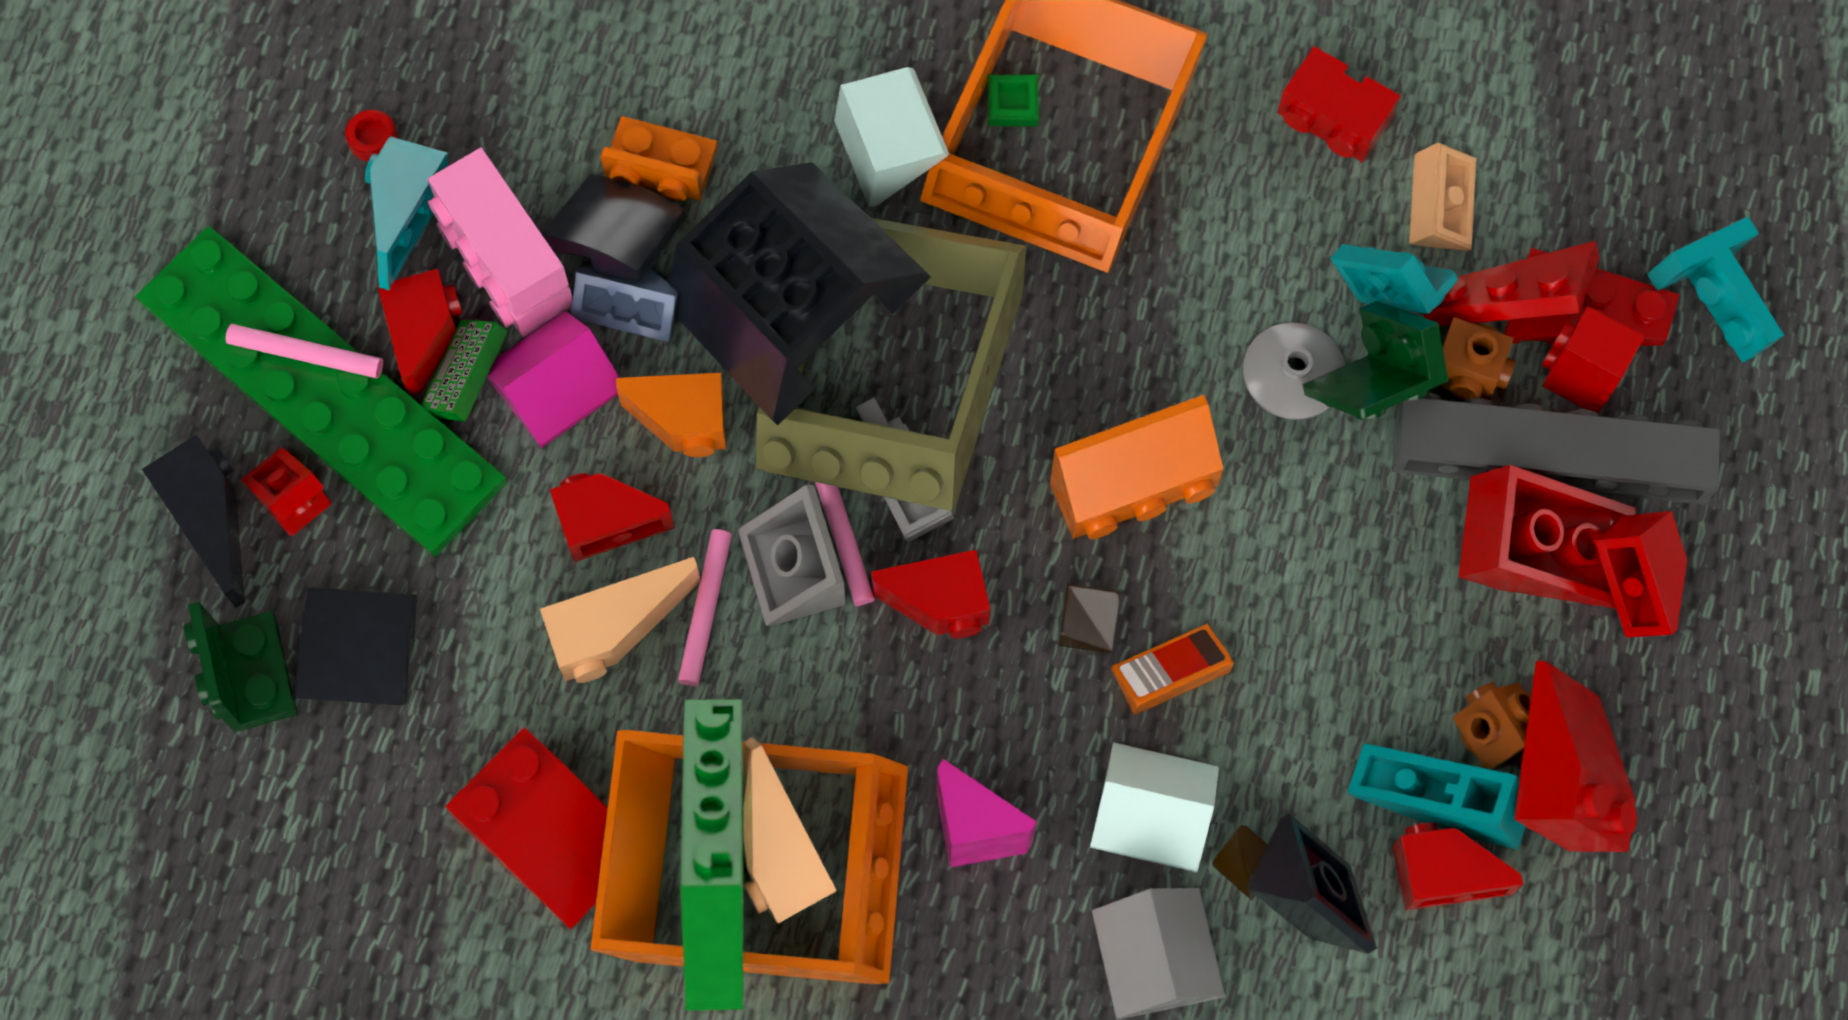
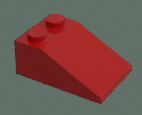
(1537, 536)
(1572, 770)
(537, 825)

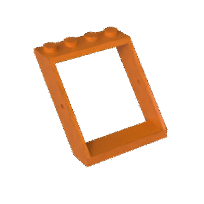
(1102, 32)
(636, 850)

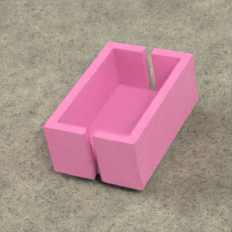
(499, 244)

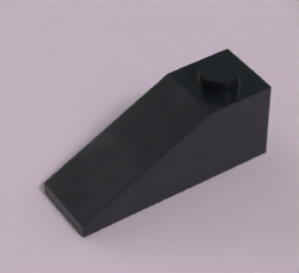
(205, 508)

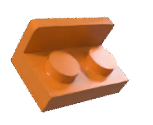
(660, 159)

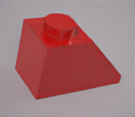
(420, 324)
(606, 514)
(1645, 572)
(937, 593)
(1448, 868)

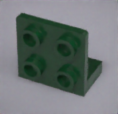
(1400, 365)
(241, 668)

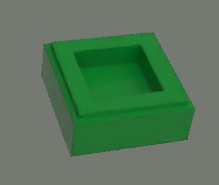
(1013, 100)

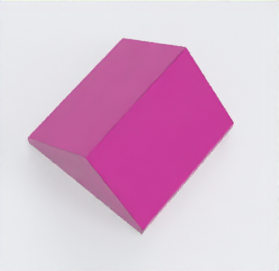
(554, 378)
(977, 821)

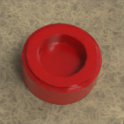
(368, 133)

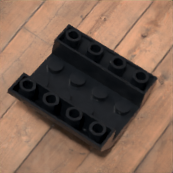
(780, 275)

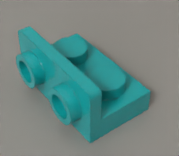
(1393, 278)

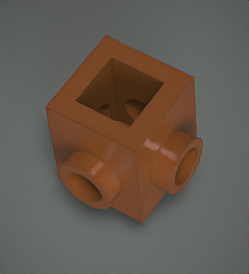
(1476, 360)
(1495, 724)

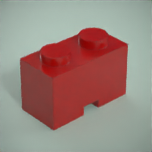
(1337, 106)
(1590, 359)

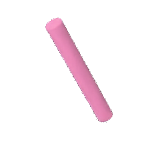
(304, 351)
(845, 544)
(704, 608)

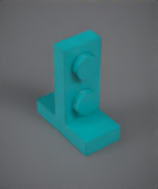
(1723, 287)

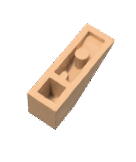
(608, 622)
(776, 846)

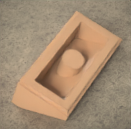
(1443, 198)

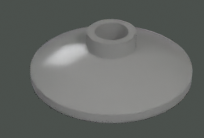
(1274, 382)

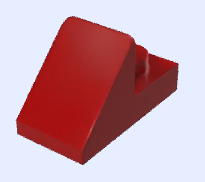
(287, 490)

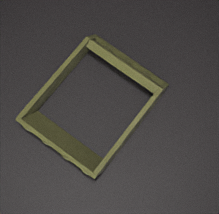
(896, 460)

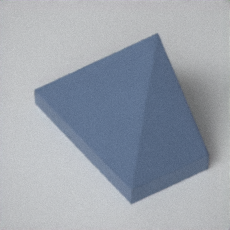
(625, 304)

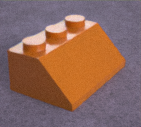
(1137, 469)

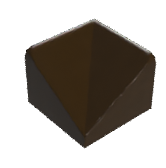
(1089, 618)
(1240, 858)

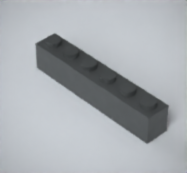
(1572, 447)

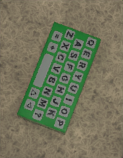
(464, 369)

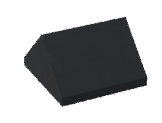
(1312, 888)

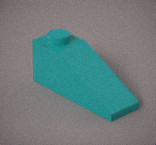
(400, 201)
(1440, 792)

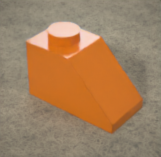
(679, 409)

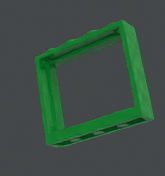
(712, 855)

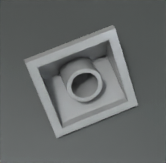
(792, 559)
(1157, 951)

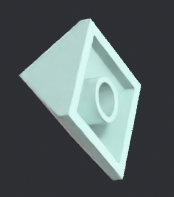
(888, 132)
(1155, 807)

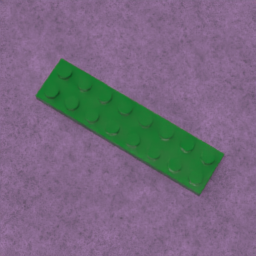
(350, 421)

